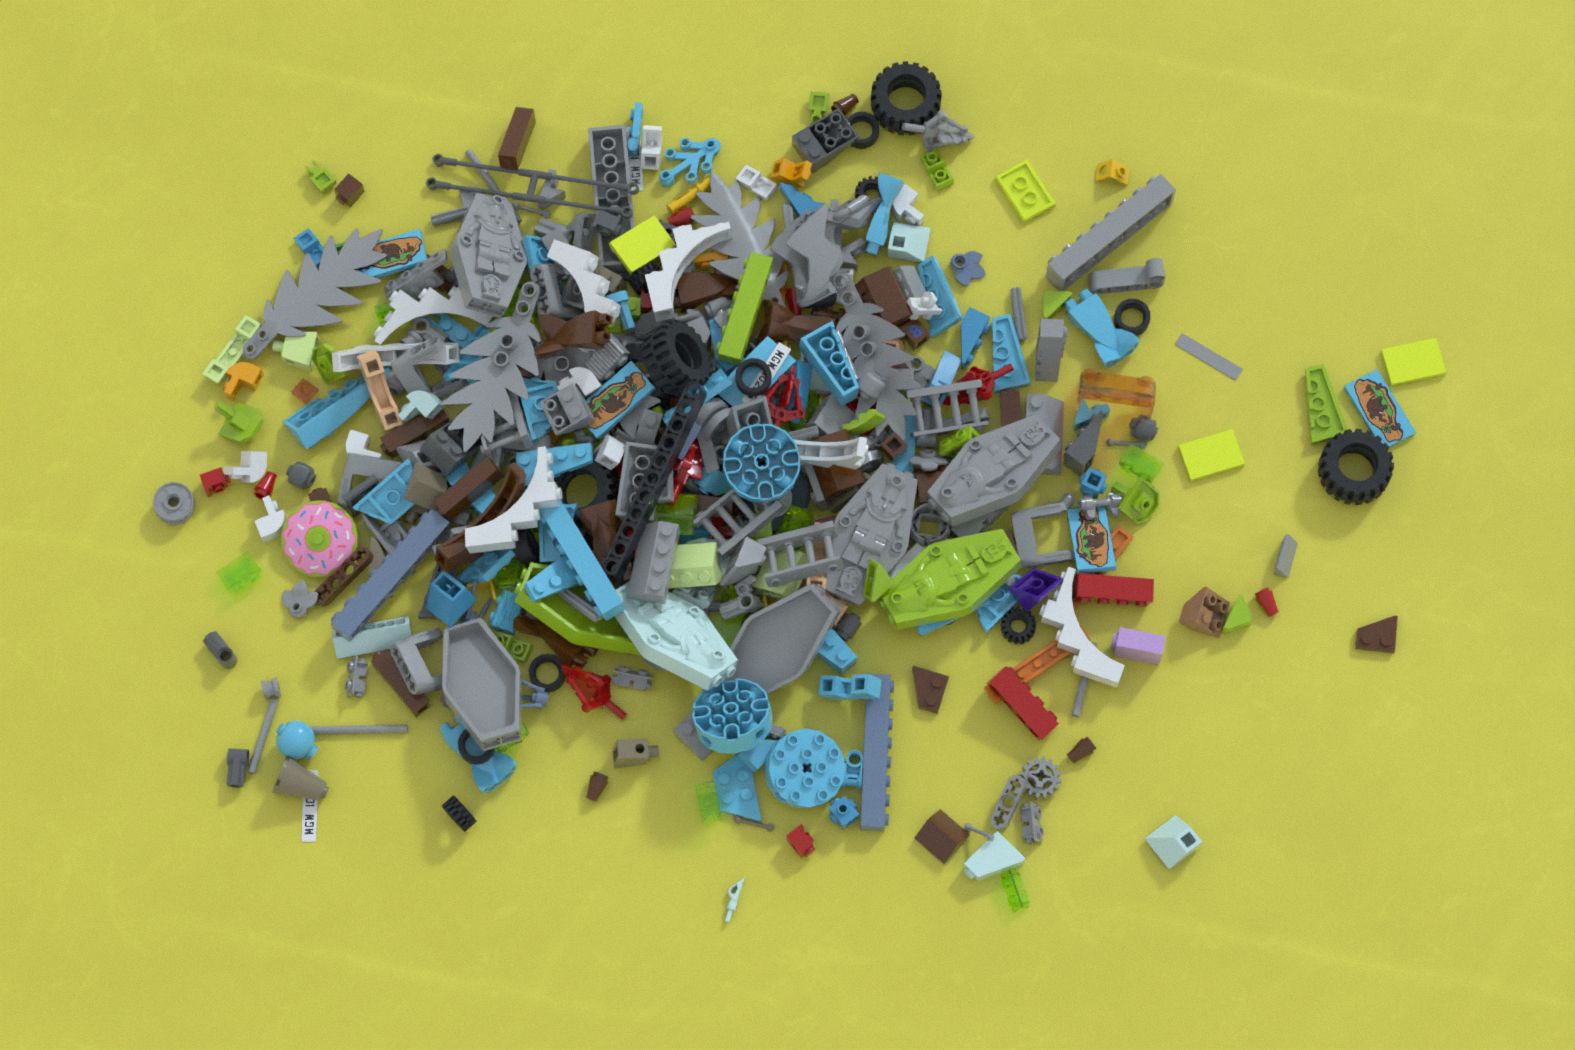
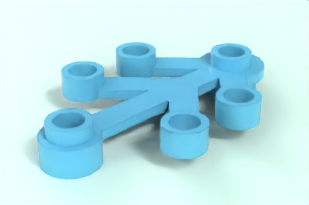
(690, 159)

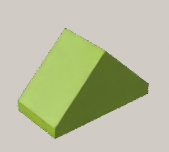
(1054, 302)
(876, 581)
(1239, 617)

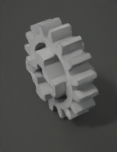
(1048, 779)

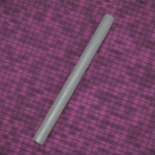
(488, 179)
(360, 729)

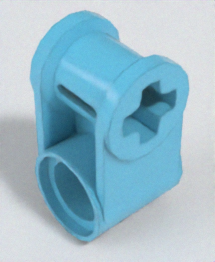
(853, 773)

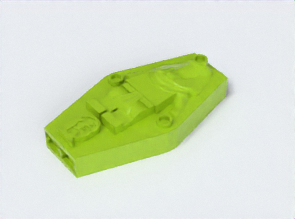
(950, 579)
(571, 622)

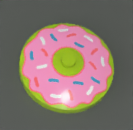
(318, 538)

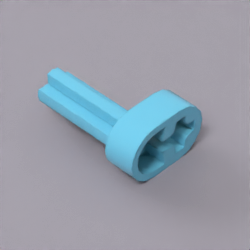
(621, 298)

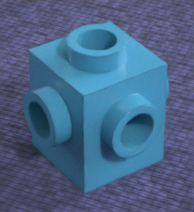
(1093, 477)
(845, 818)

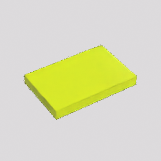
(1025, 191)
(641, 244)
(1413, 361)
(1211, 455)

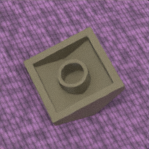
(425, 487)

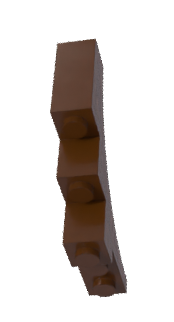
(453, 552)

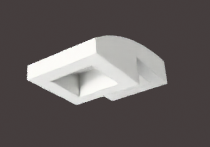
(756, 183)

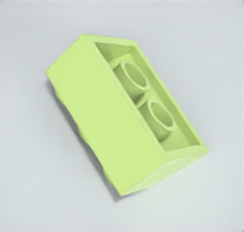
(696, 565)

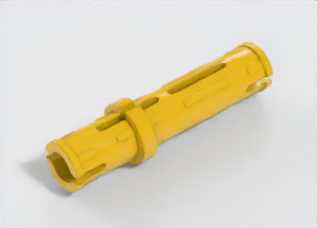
(688, 196)

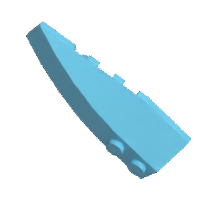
(323, 416)

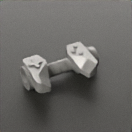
(1088, 505)
(747, 586)

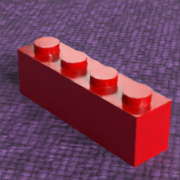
(1113, 589)
(1023, 703)

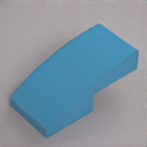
(309, 243)

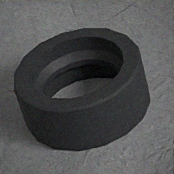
(868, 118)
(1137, 304)
(753, 362)
(526, 546)
(543, 658)
(469, 758)

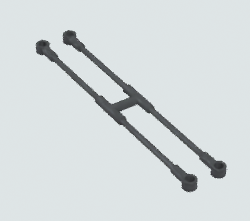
(535, 175)

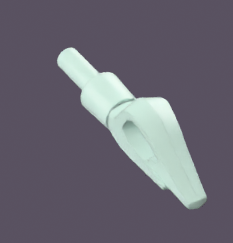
(734, 898)

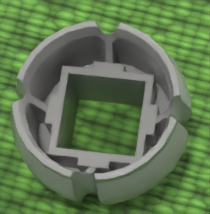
(927, 514)

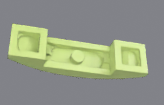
(232, 351)

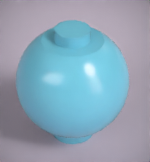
(296, 740)

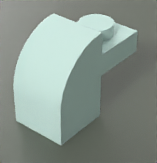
(421, 402)

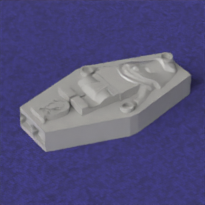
(488, 255)
(993, 470)
(872, 527)
(784, 638)
(482, 684)

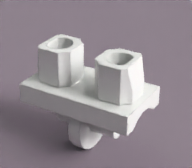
(924, 306)

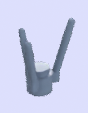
(470, 614)
(539, 698)

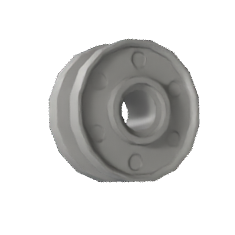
(174, 492)

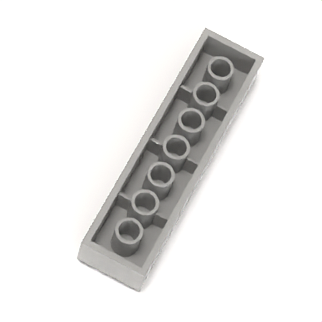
(610, 165)
(1110, 232)

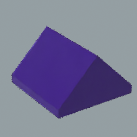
(1034, 587)

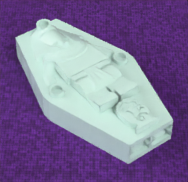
(677, 639)

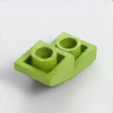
(936, 169)
(866, 422)
(516, 648)

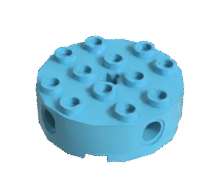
(761, 443)
(732, 716)
(785, 767)

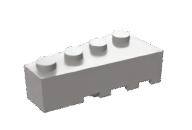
(1049, 349)
(977, 525)

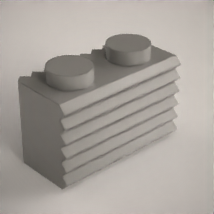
(606, 360)

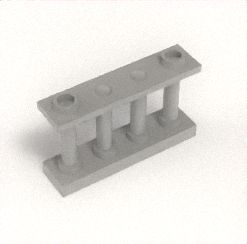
(934, 394)
(522, 435)
(756, 522)
(797, 538)

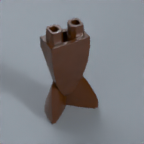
(700, 287)
(784, 325)
(582, 331)
(602, 525)
(567, 652)

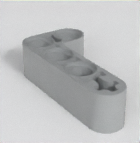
(1128, 279)

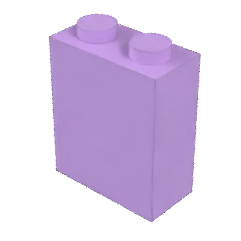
(1138, 645)

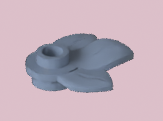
(970, 269)

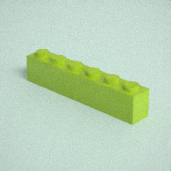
(745, 309)

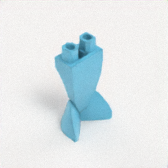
(877, 233)
(1094, 320)
(486, 775)

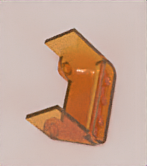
(1116, 389)

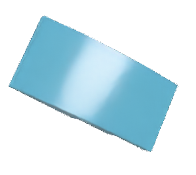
(762, 352)

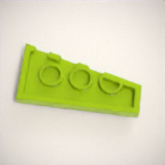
(1323, 408)

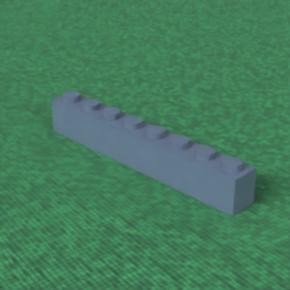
(390, 575)
(876, 759)

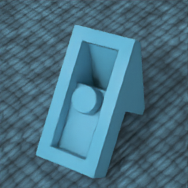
(1085, 414)

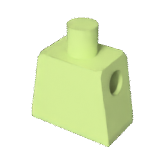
(298, 350)

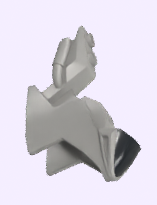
(812, 249)

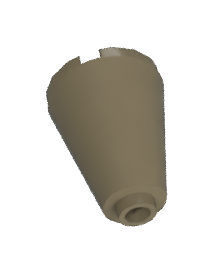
(299, 782)

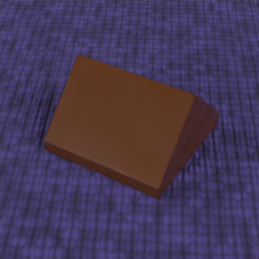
(941, 836)

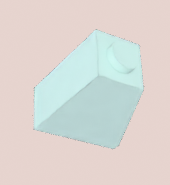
(993, 859)

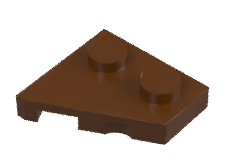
(1378, 636)
(929, 688)

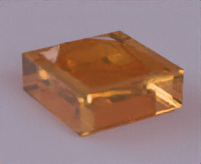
(304, 391)

